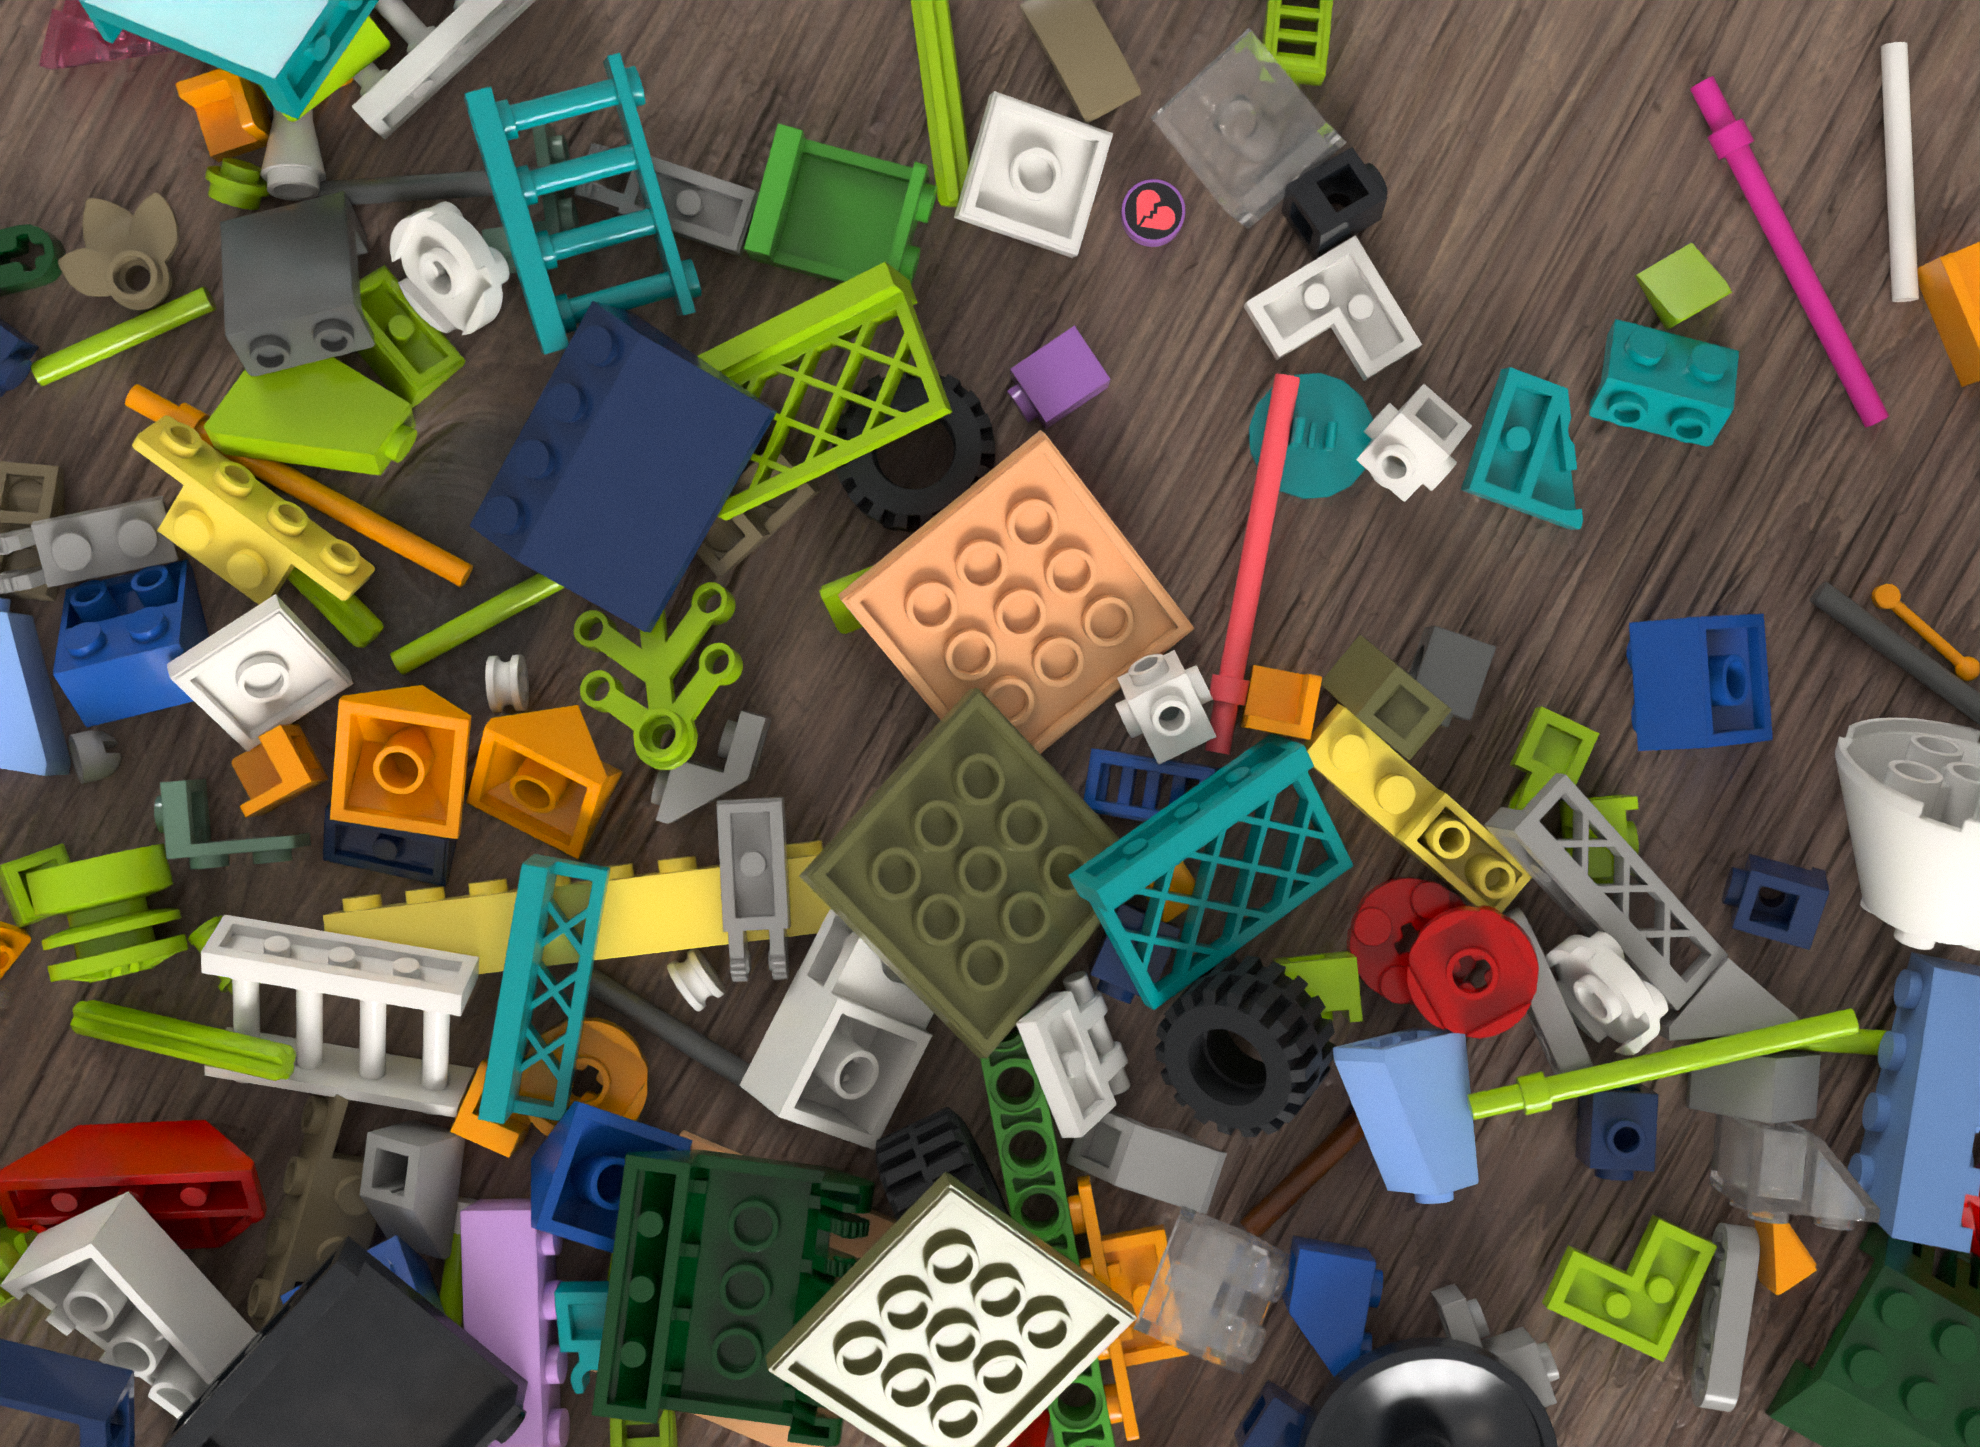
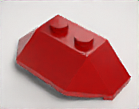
(177, 1170)

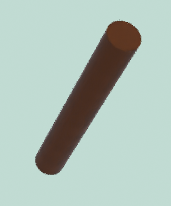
(1303, 1176)

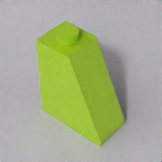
(314, 418)

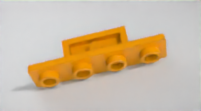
(1127, 1266)

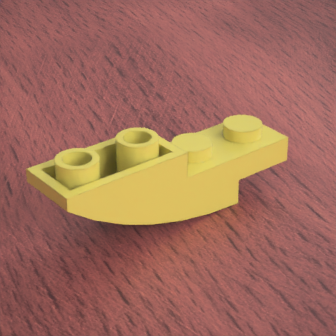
(1414, 811)

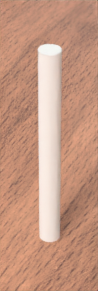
(1899, 172)

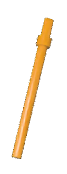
(314, 493)

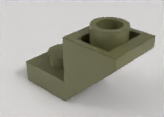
(1385, 697)

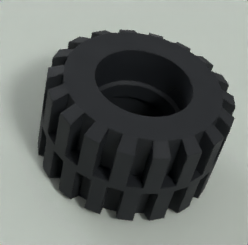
(912, 508)
(1220, 1077)
(921, 1152)

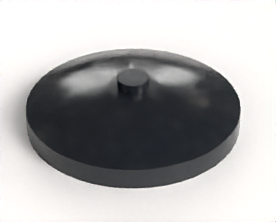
(1428, 1397)

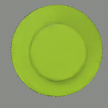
(236, 184)

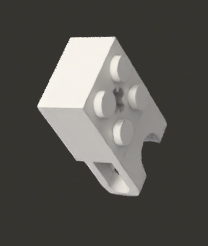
(840, 1041)

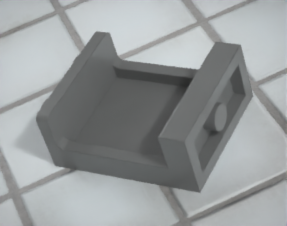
(294, 284)

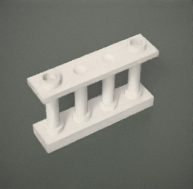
(432, 57)
(357, 969)

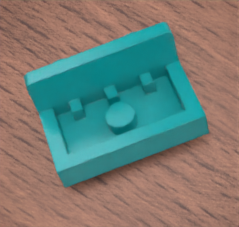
(1665, 383)

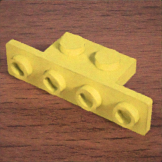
(241, 524)

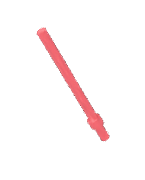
(1229, 686)

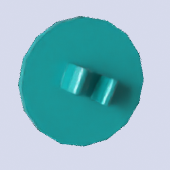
(1323, 437)

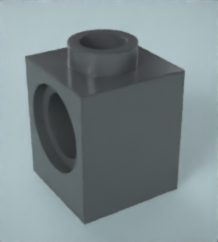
(1452, 669)

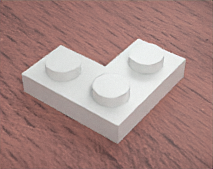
(1340, 294)

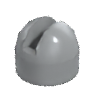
(89, 755)

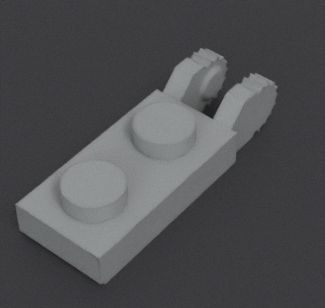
(696, 204)
(90, 545)
(754, 880)

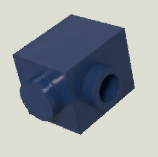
(1618, 1131)

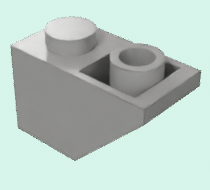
(414, 1183)

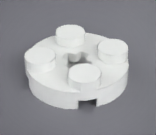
(443, 242)
(1606, 992)

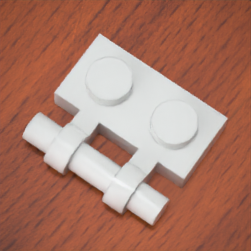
(1075, 1055)

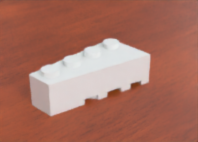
(133, 1297)

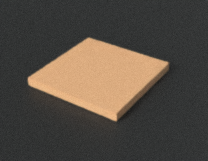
(1018, 596)

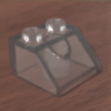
(1247, 129)

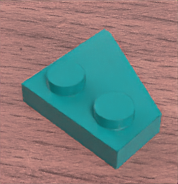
(1526, 450)

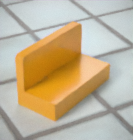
(1953, 299)

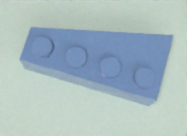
(1926, 1106)

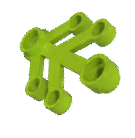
(657, 666)

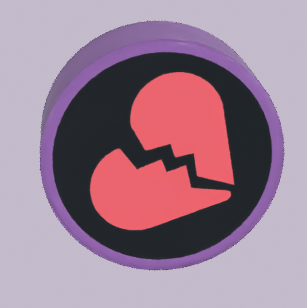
(1153, 212)

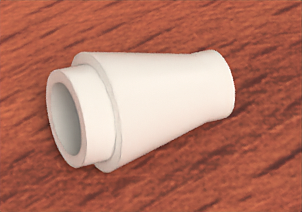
(293, 159)

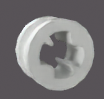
(507, 683)
(696, 979)

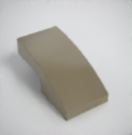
(1082, 55)
(28, 496)
(738, 537)

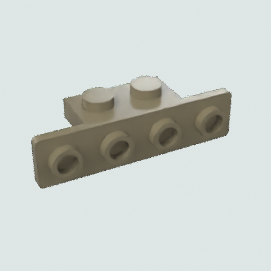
(318, 1210)

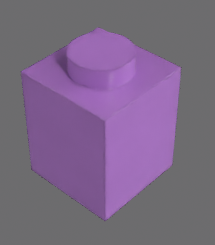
(1057, 379)

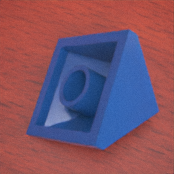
(582, 1170)

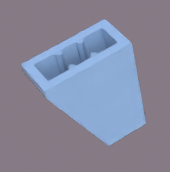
(29, 718)
(1414, 1109)

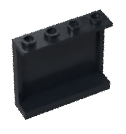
(356, 1366)

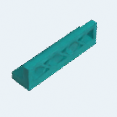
(520, 983)

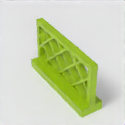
(801, 338)

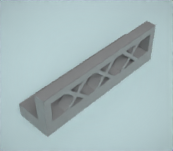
(1586, 903)

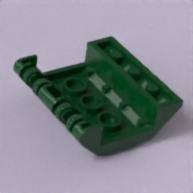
(711, 1275)
(1899, 1359)

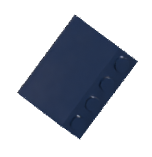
(622, 466)

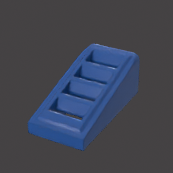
(1099, 776)

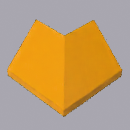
(401, 761)
(543, 776)

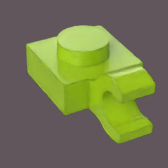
(1550, 747)

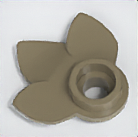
(121, 246)

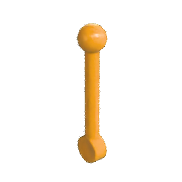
(1888, 597)

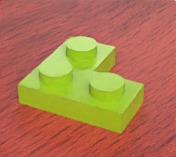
(1638, 1304)

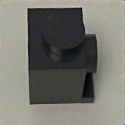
(1338, 181)

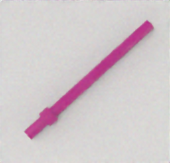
(1732, 142)

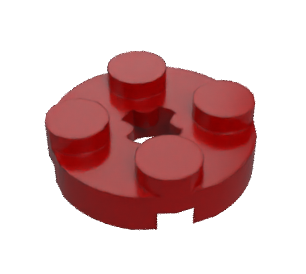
(1377, 929)
(1462, 1006)

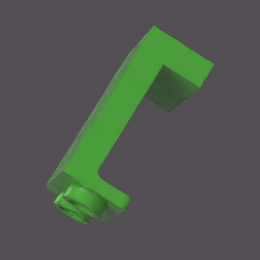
(837, 210)

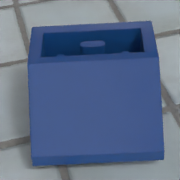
(122, 636)

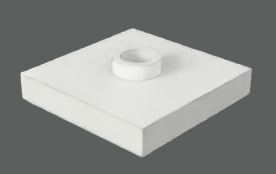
(1033, 175)
(260, 672)

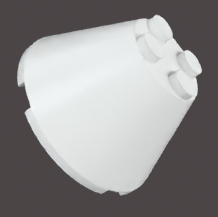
(1915, 826)

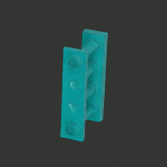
(518, 187)

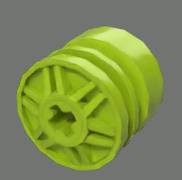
(107, 913)

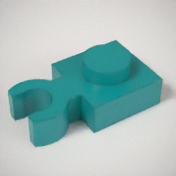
(580, 1325)

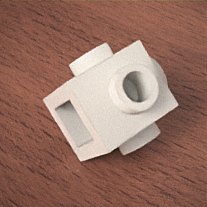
(1413, 443)
(1165, 705)

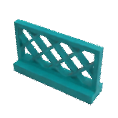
(1202, 820)

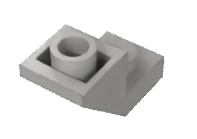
(698, 784)
(1149, 1161)
(1466, 1322)

